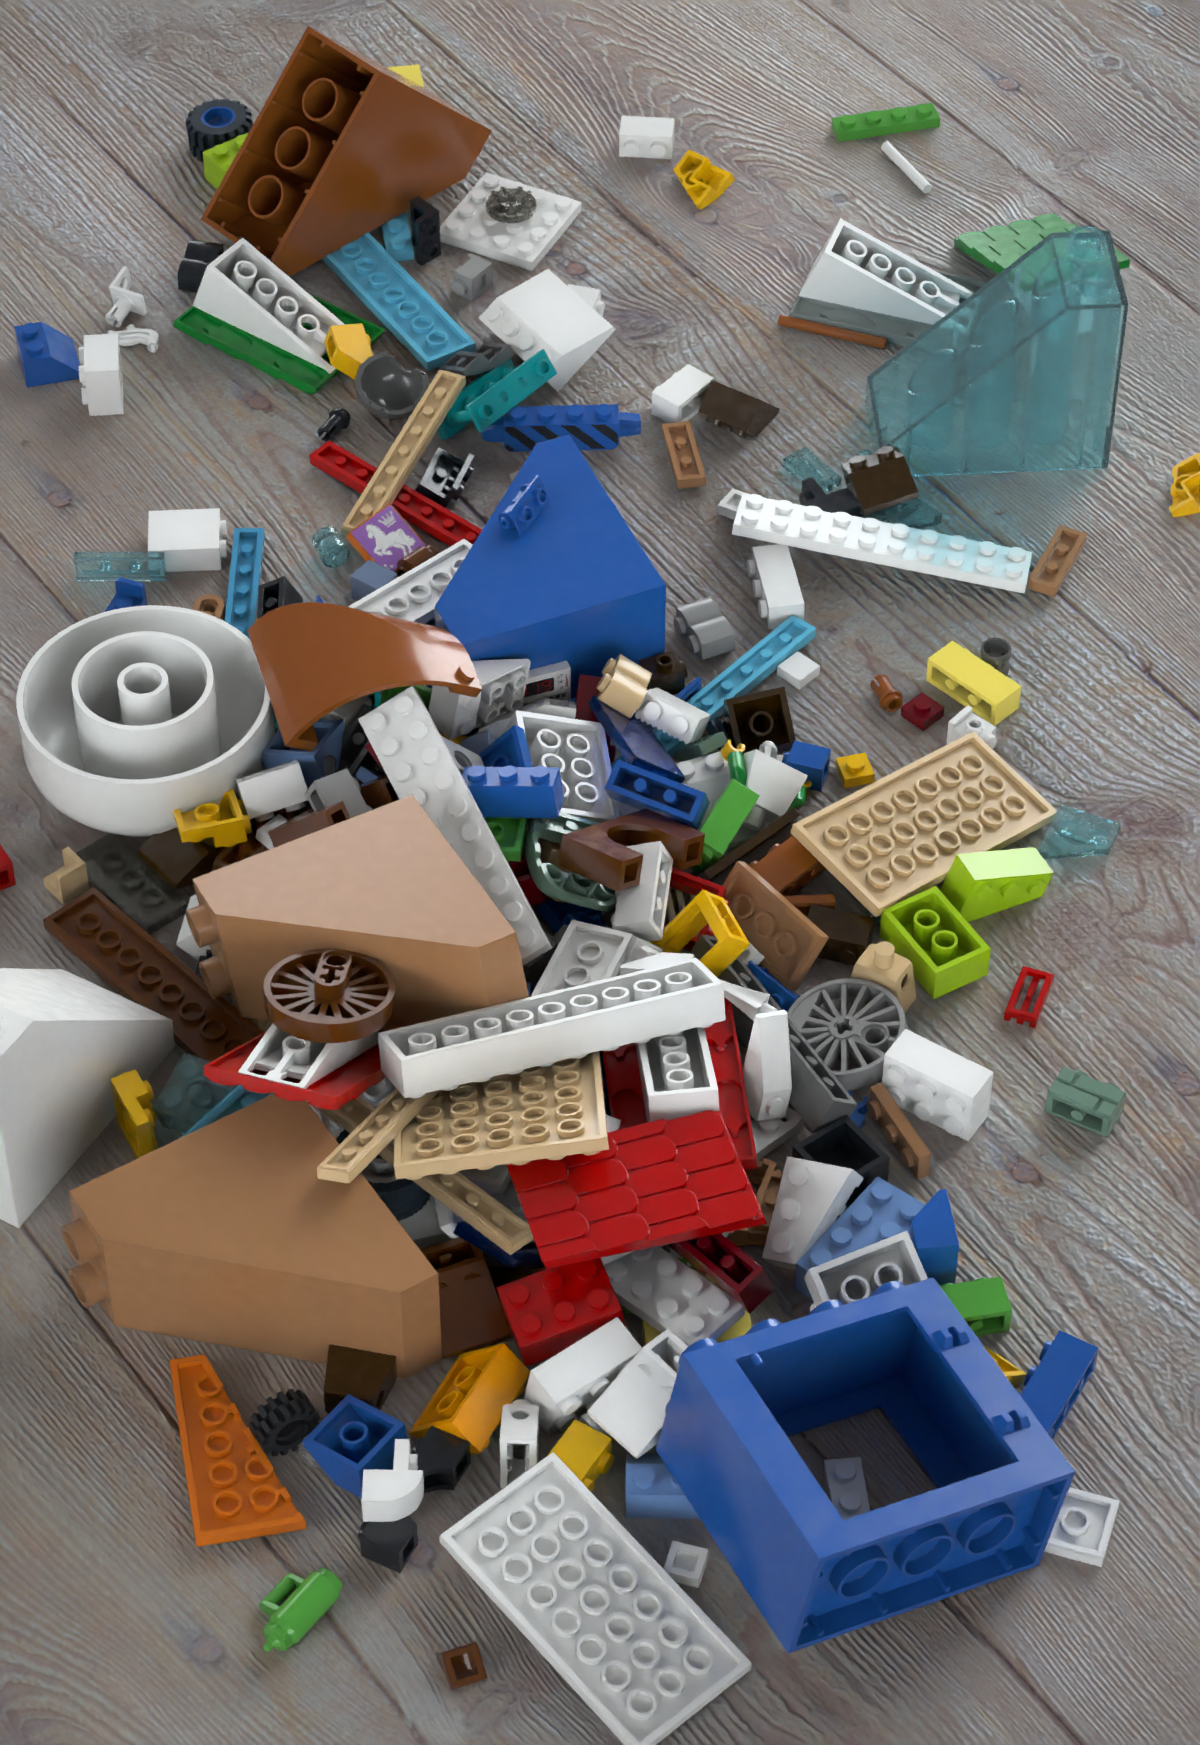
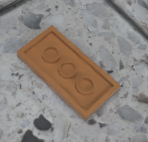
(773, 926)

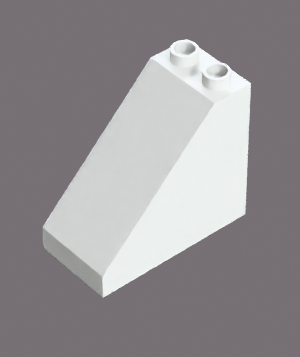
(56, 1068)

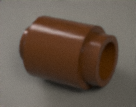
(415, 558)

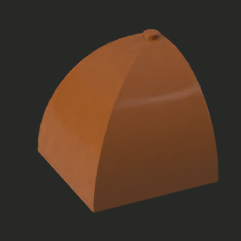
(332, 654)

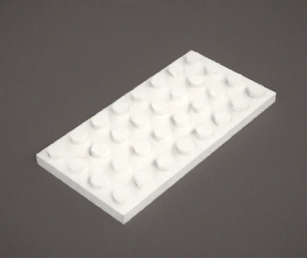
(595, 1603)

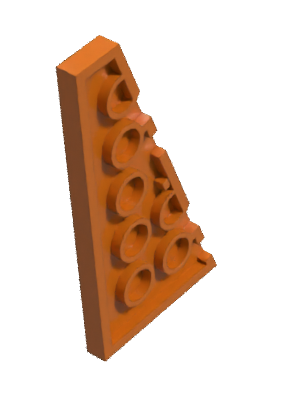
(225, 1468)

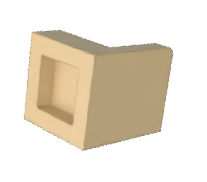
(68, 880)

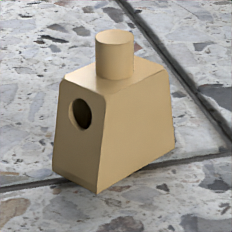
(889, 970)

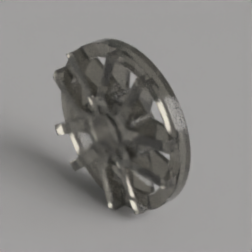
(511, 203)

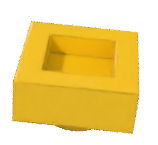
(855, 770)

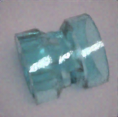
(330, 547)

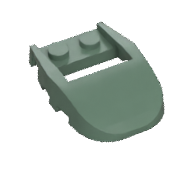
(550, 878)

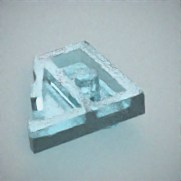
(910, 513)

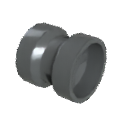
(997, 653)

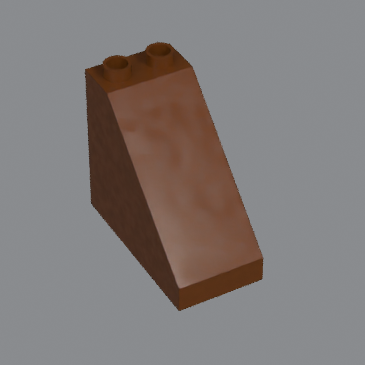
(338, 155)

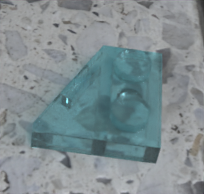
(1078, 835)

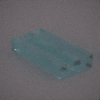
(803, 471)

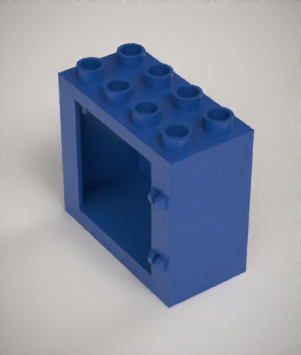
(948, 1401)

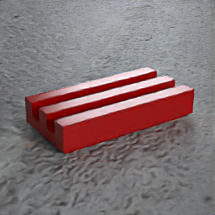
(1023, 1014)

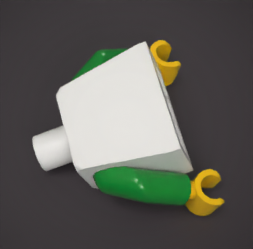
(774, 781)

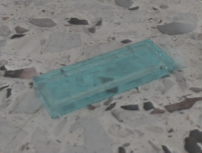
(128, 565)

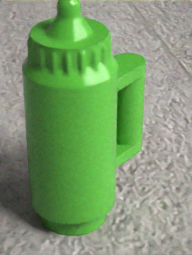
(300, 1610)

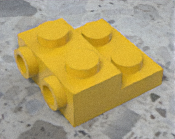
(223, 823)
(135, 1111)

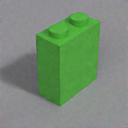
(724, 822)

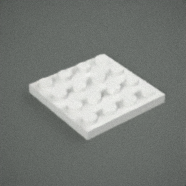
(513, 243)

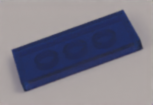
(636, 741)

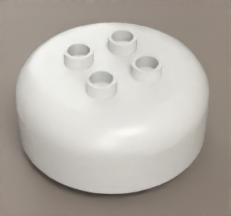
(142, 717)

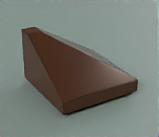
(462, 1665)

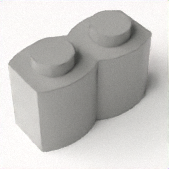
(704, 629)

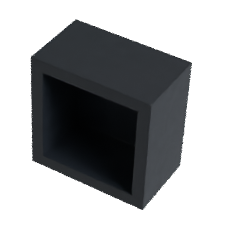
(848, 1147)

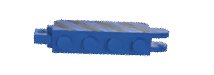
(588, 425)

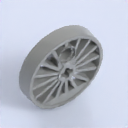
(855, 1034)

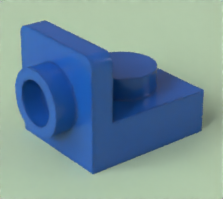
(128, 594)

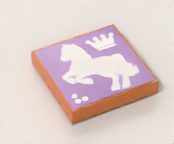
(384, 538)

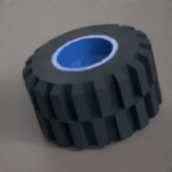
(215, 124)

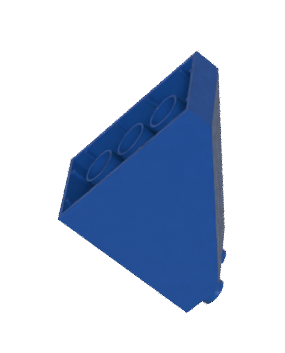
(566, 586)

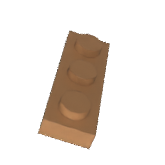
(683, 455)
(1056, 561)
(898, 1131)

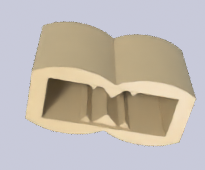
(623, 685)

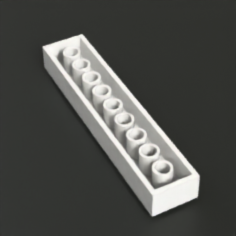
(551, 1027)

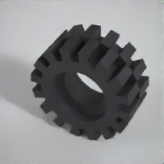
(284, 1422)

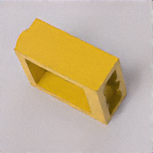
(702, 910)

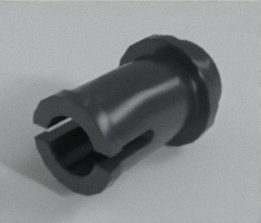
(337, 420)

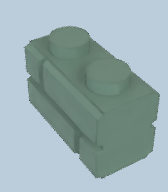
(1085, 1101)

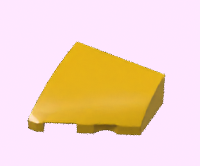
(702, 179)
(1186, 487)

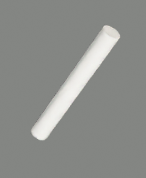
(906, 167)

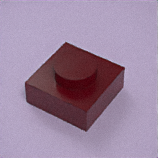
(922, 711)

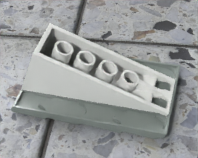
(876, 288)

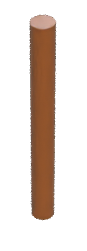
(832, 331)

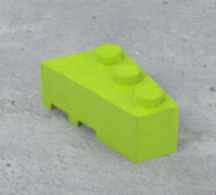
(995, 881)

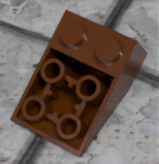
(467, 1298)

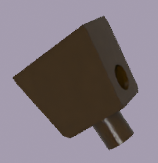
(358, 1373)

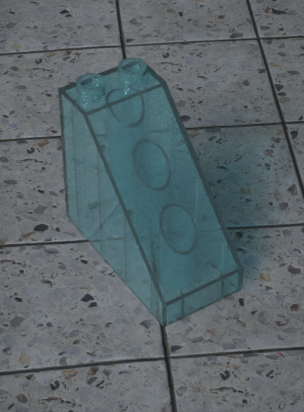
(1014, 371)

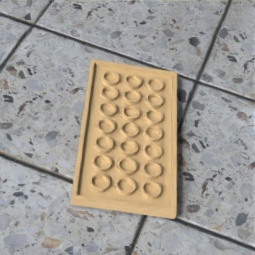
(913, 822)

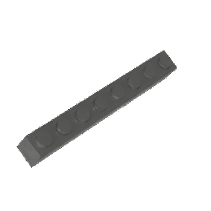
(815, 1089)

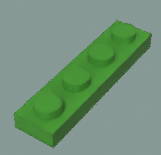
(885, 122)

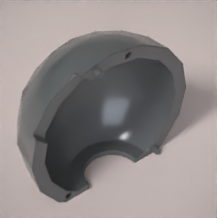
(388, 388)

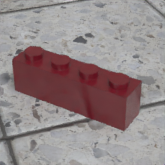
(727, 1268)

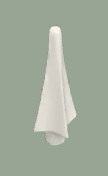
(747, 1000)

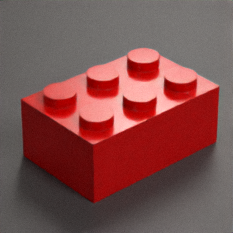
(558, 1307)

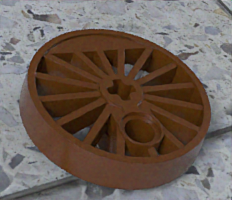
(345, 985)

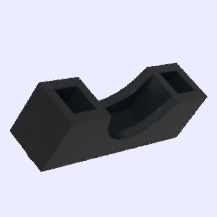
(443, 1464)

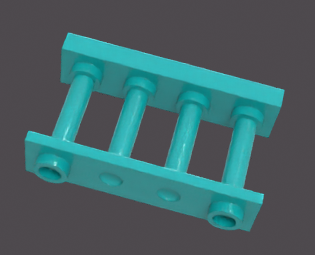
(496, 393)

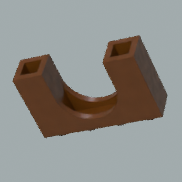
(374, 792)
(602, 853)

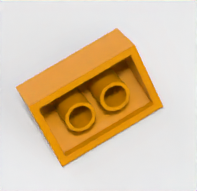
(473, 1396)

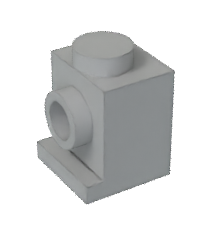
(473, 277)

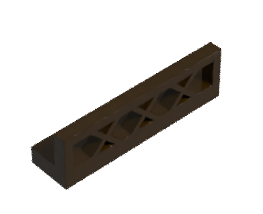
(753, 848)

